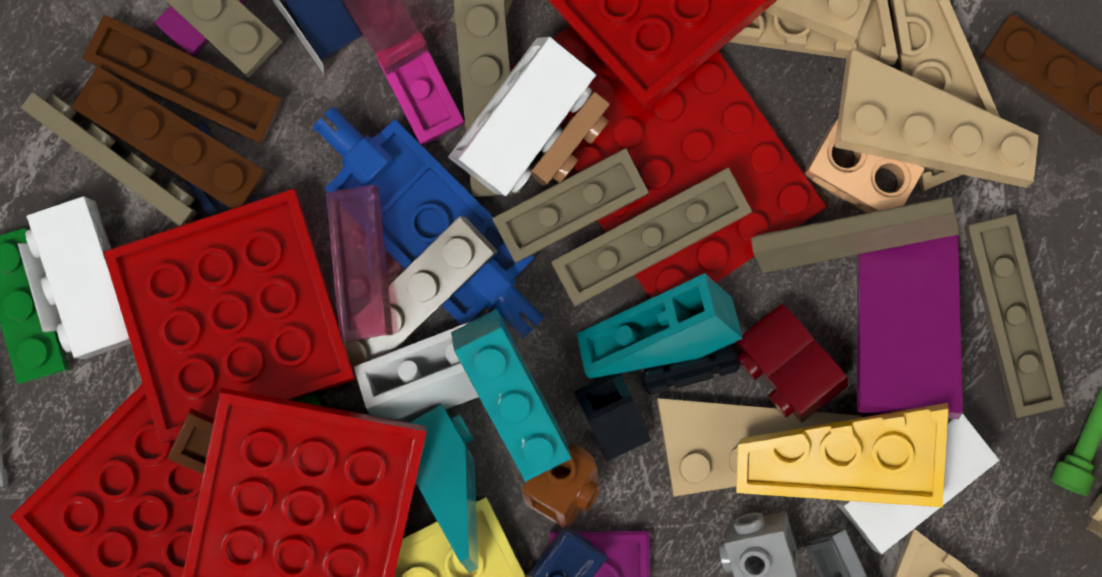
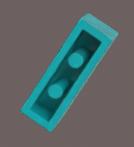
(510, 395)

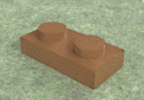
(584, 125)

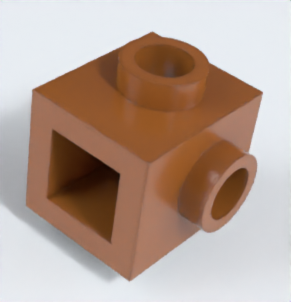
(565, 488)

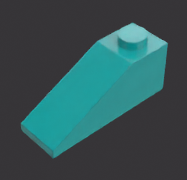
(662, 330)
(448, 481)

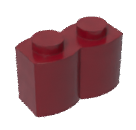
(791, 363)

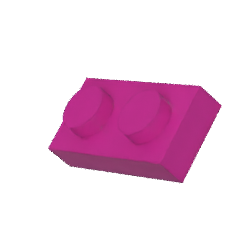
(425, 99)

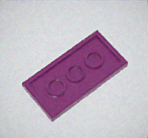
(909, 328)

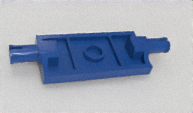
(418, 205)

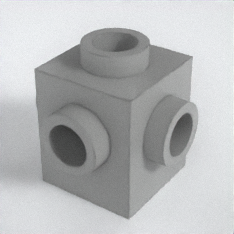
(760, 546)

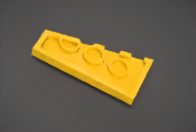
(860, 459)

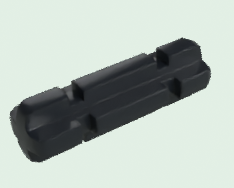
(691, 371)

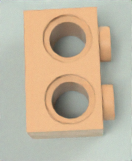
(858, 183)

